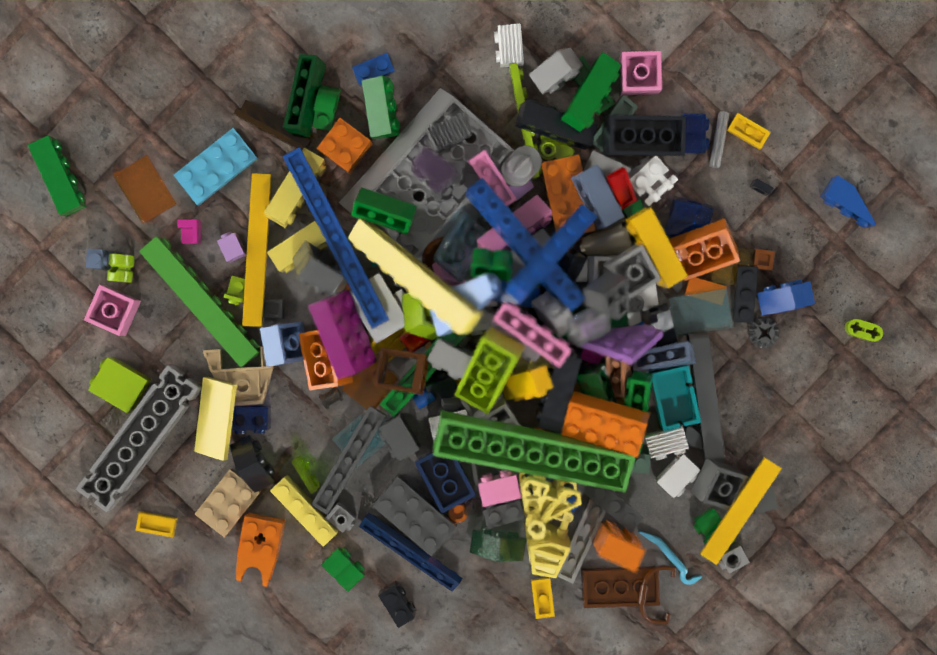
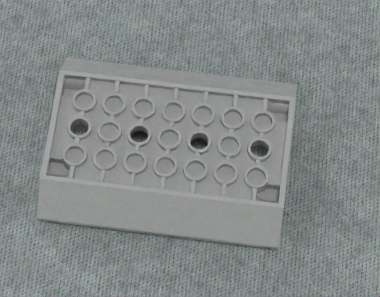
(394, 176)

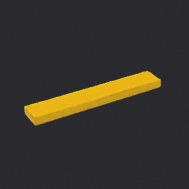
(740, 510)

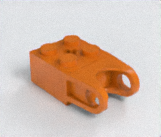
(258, 552)

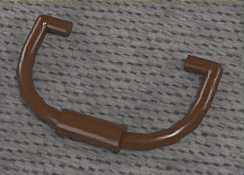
(643, 593)

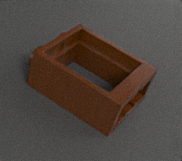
(419, 376)

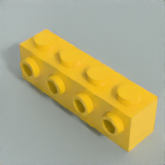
(652, 237)

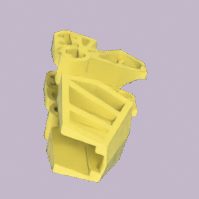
(545, 542)

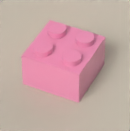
(640, 73)
(112, 310)
(498, 487)

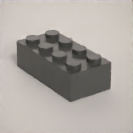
(415, 515)

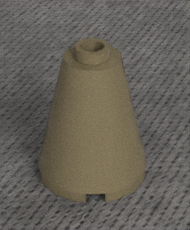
(608, 240)

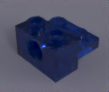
(688, 211)

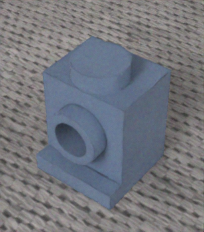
(98, 259)

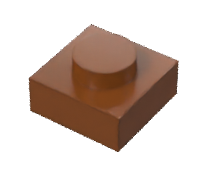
(764, 259)

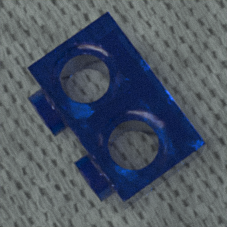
(249, 414)

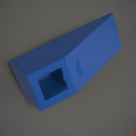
(847, 199)

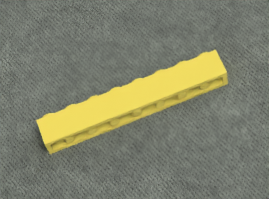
(415, 276)

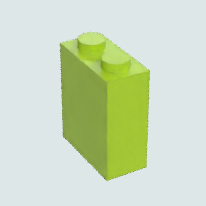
(119, 384)

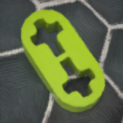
(865, 326)

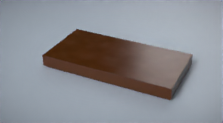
(618, 587)

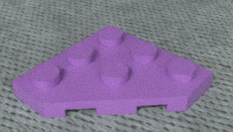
(626, 342)

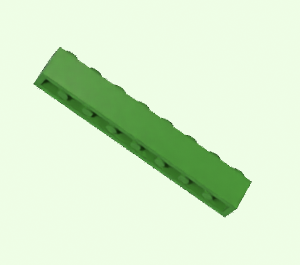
(200, 301)

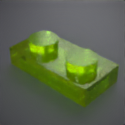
(302, 467)

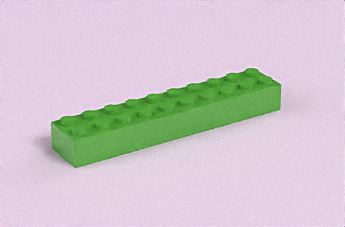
(530, 451)

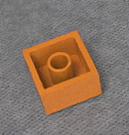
(345, 145)

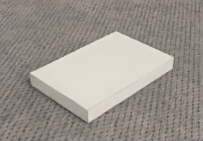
(390, 306)

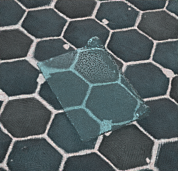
(700, 312)

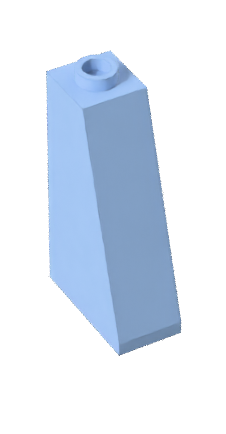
(477, 292)

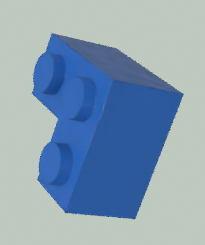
(788, 297)

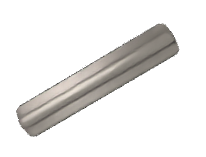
(719, 139)

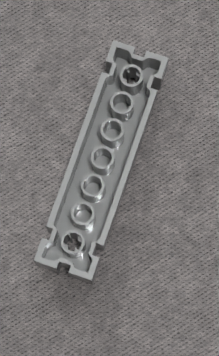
(139, 438)

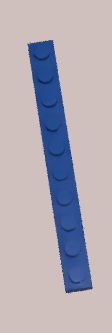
(336, 238)

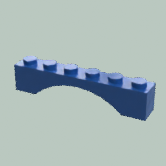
(550, 253)

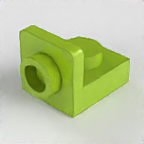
(235, 290)

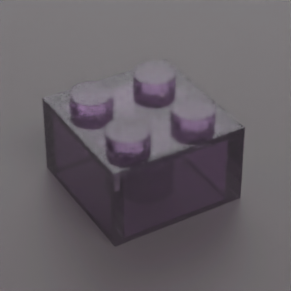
(433, 169)

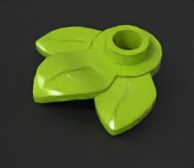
(559, 149)

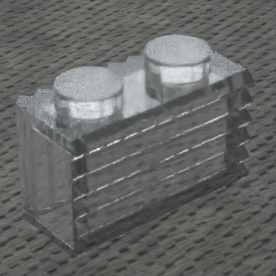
(588, 326)

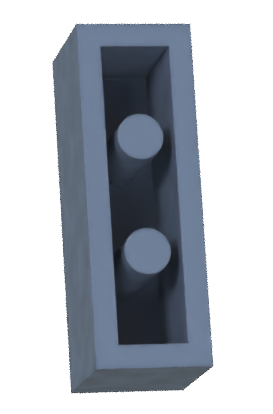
(597, 196)
(666, 357)

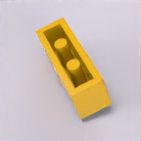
(527, 384)

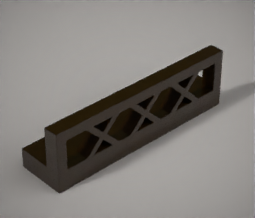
(271, 125)

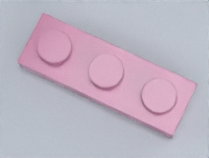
(487, 170)

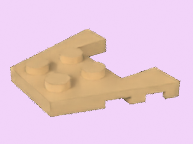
(251, 381)

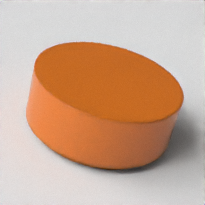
(457, 513)

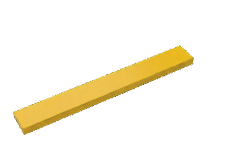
(257, 251)

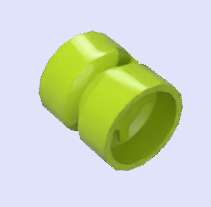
(120, 268)

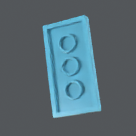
(215, 166)

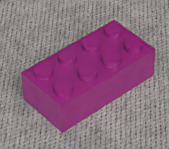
(343, 334)

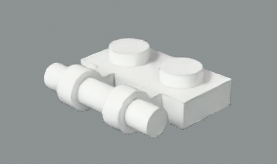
(647, 176)

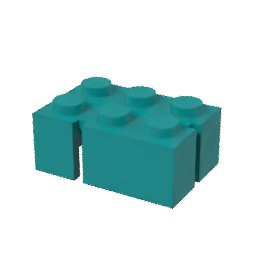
(674, 399)

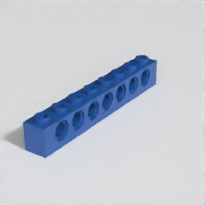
(521, 242)

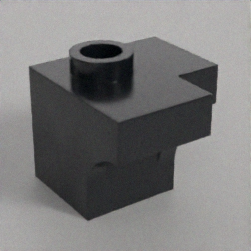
(441, 384)

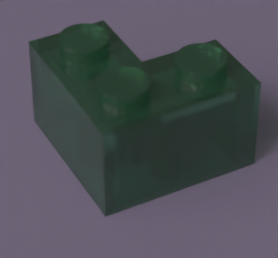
(498, 545)

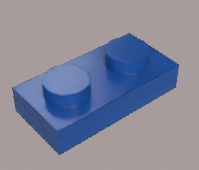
(373, 68)

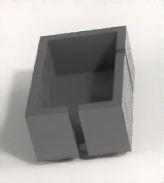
(320, 273)

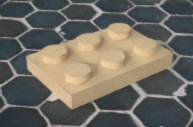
(227, 503)

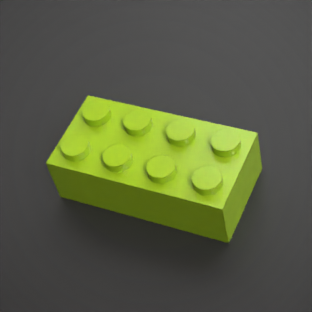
(489, 370)

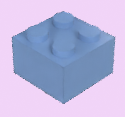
(282, 343)

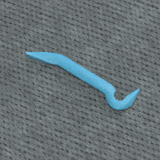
(672, 557)

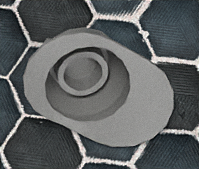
(521, 166)

